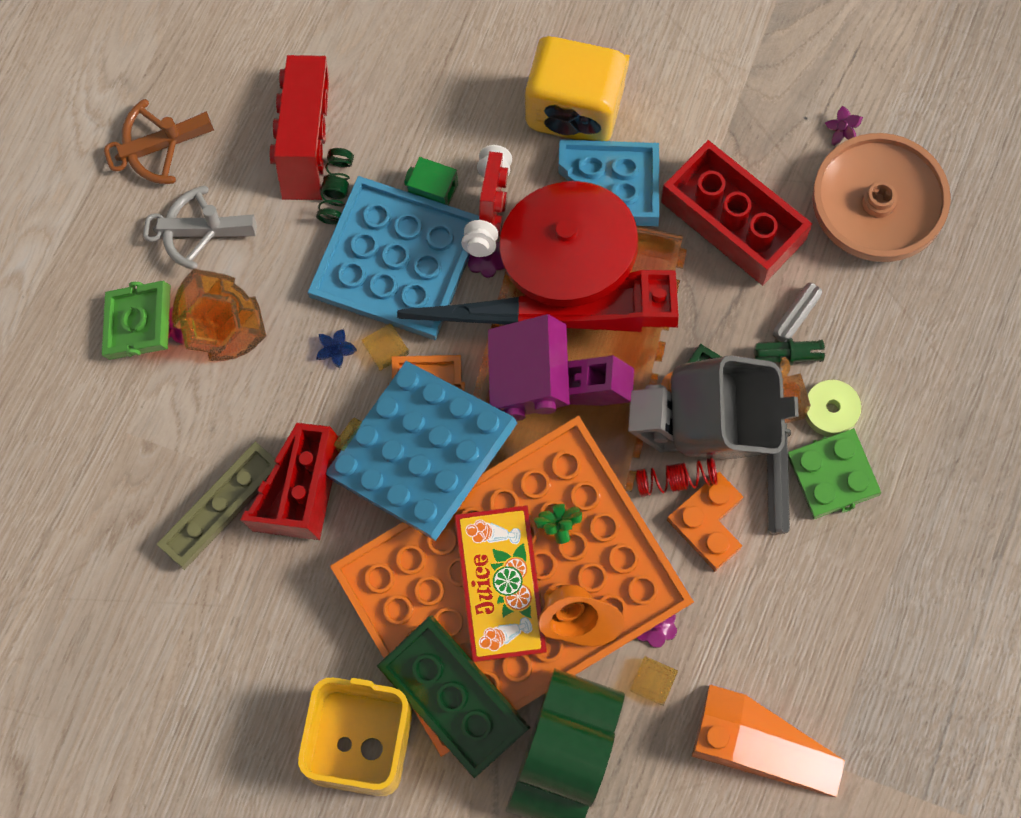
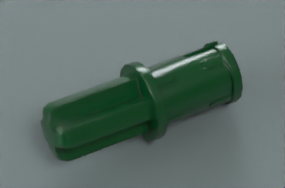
(793, 350)

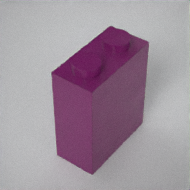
(529, 366)

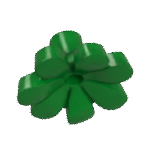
(559, 522)

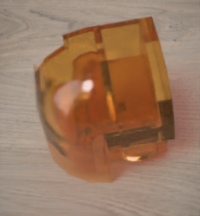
(217, 316)

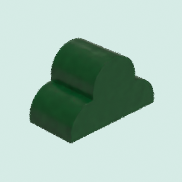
(567, 749)

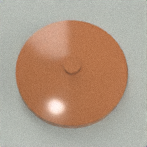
(881, 197)

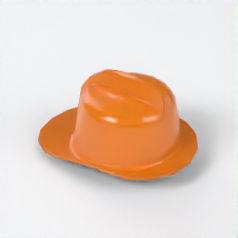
(578, 618)

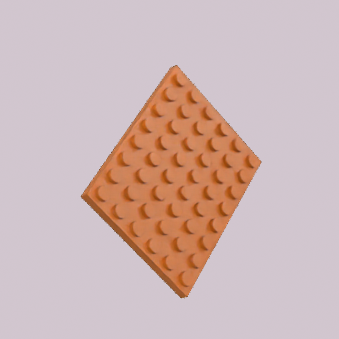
(610, 553)

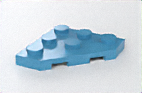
(620, 167)

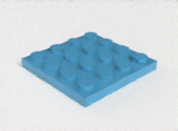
(393, 256)
(421, 449)

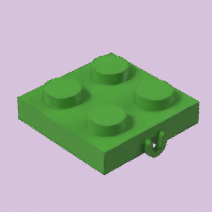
(136, 320)
(834, 474)

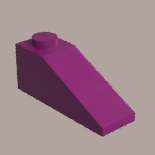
(600, 381)

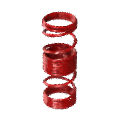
(677, 477)

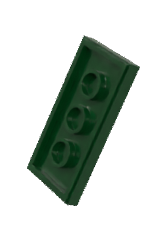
(453, 696)

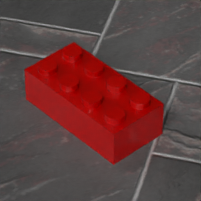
(735, 212)

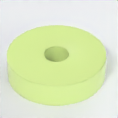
(840, 395)

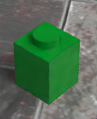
(432, 181)

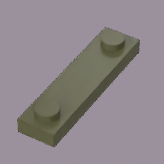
(217, 506)

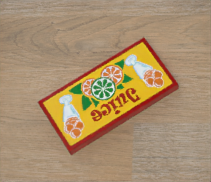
(500, 583)

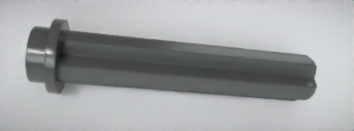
(778, 489)

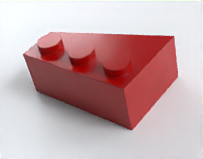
(297, 489)

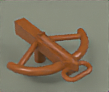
(167, 137)

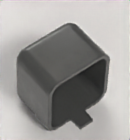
(729, 408)

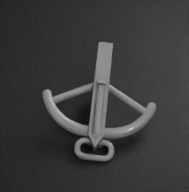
(206, 227)

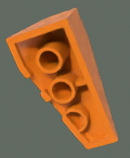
(757, 741)

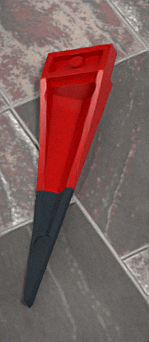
(641, 301)

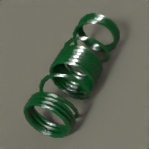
(334, 186)

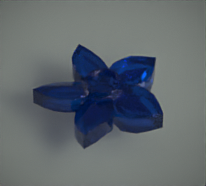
(335, 348)

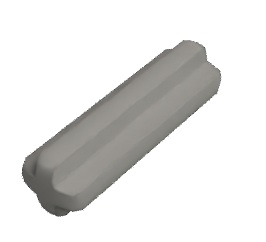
(797, 312)

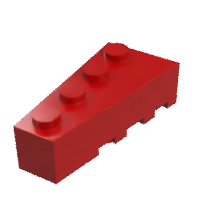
(301, 126)

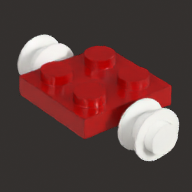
(481, 234)

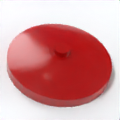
(569, 243)

